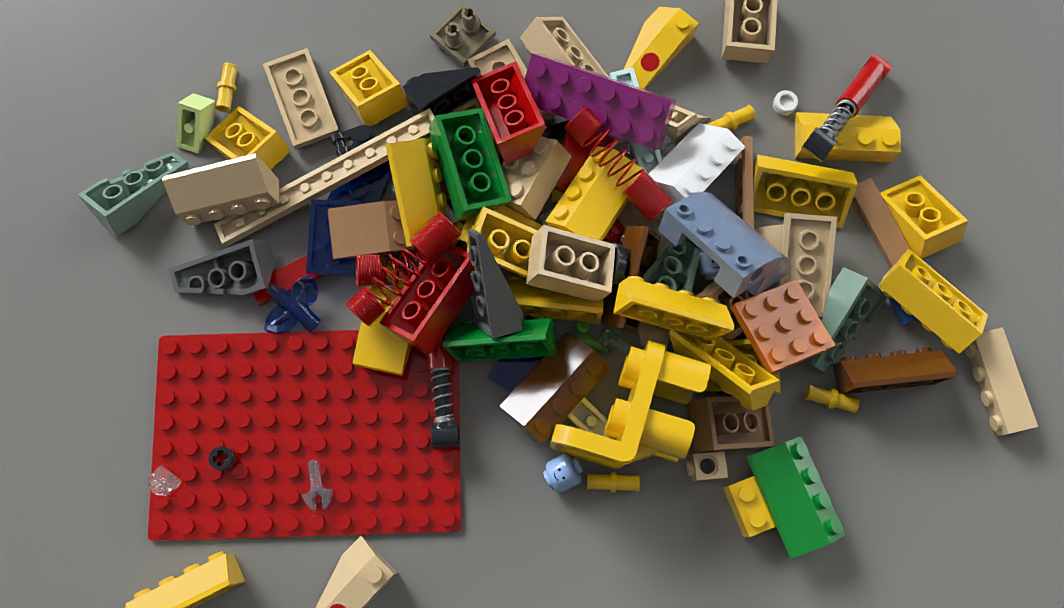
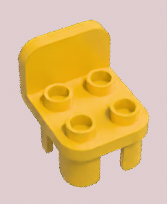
(635, 427)

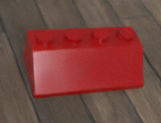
(510, 111)
(432, 300)

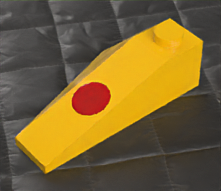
(660, 42)

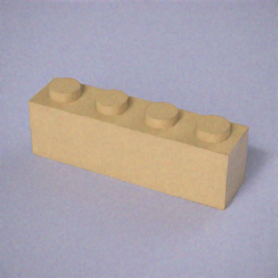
(1000, 383)

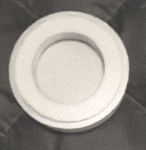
(785, 103)

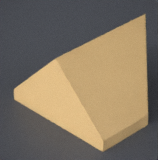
(682, 123)

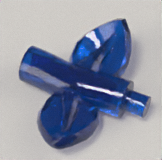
(293, 307)

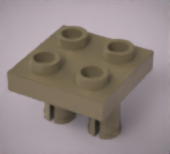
(462, 34)

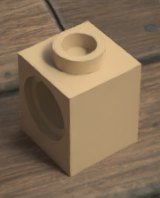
(718, 464)

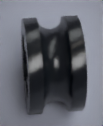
(216, 452)

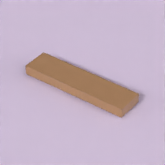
(744, 182)
(880, 222)

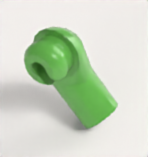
(582, 333)

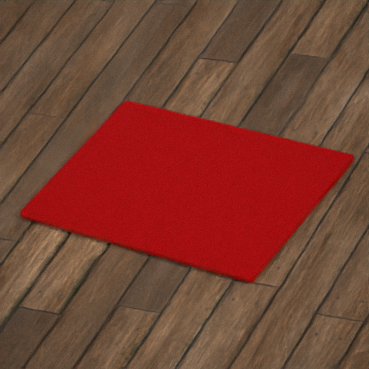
(277, 409)

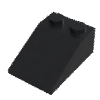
(440, 90)

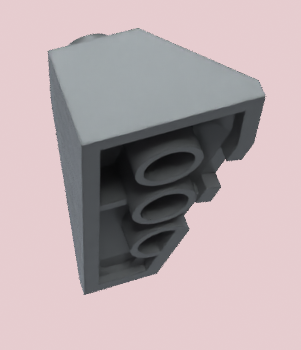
(229, 271)
(493, 301)

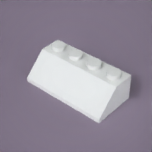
(696, 161)

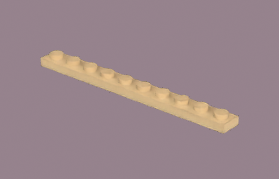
(324, 179)

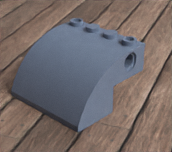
(743, 254)

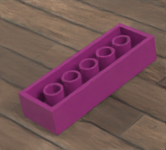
(622, 108)

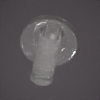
(163, 481)

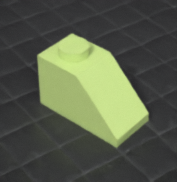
(194, 122)

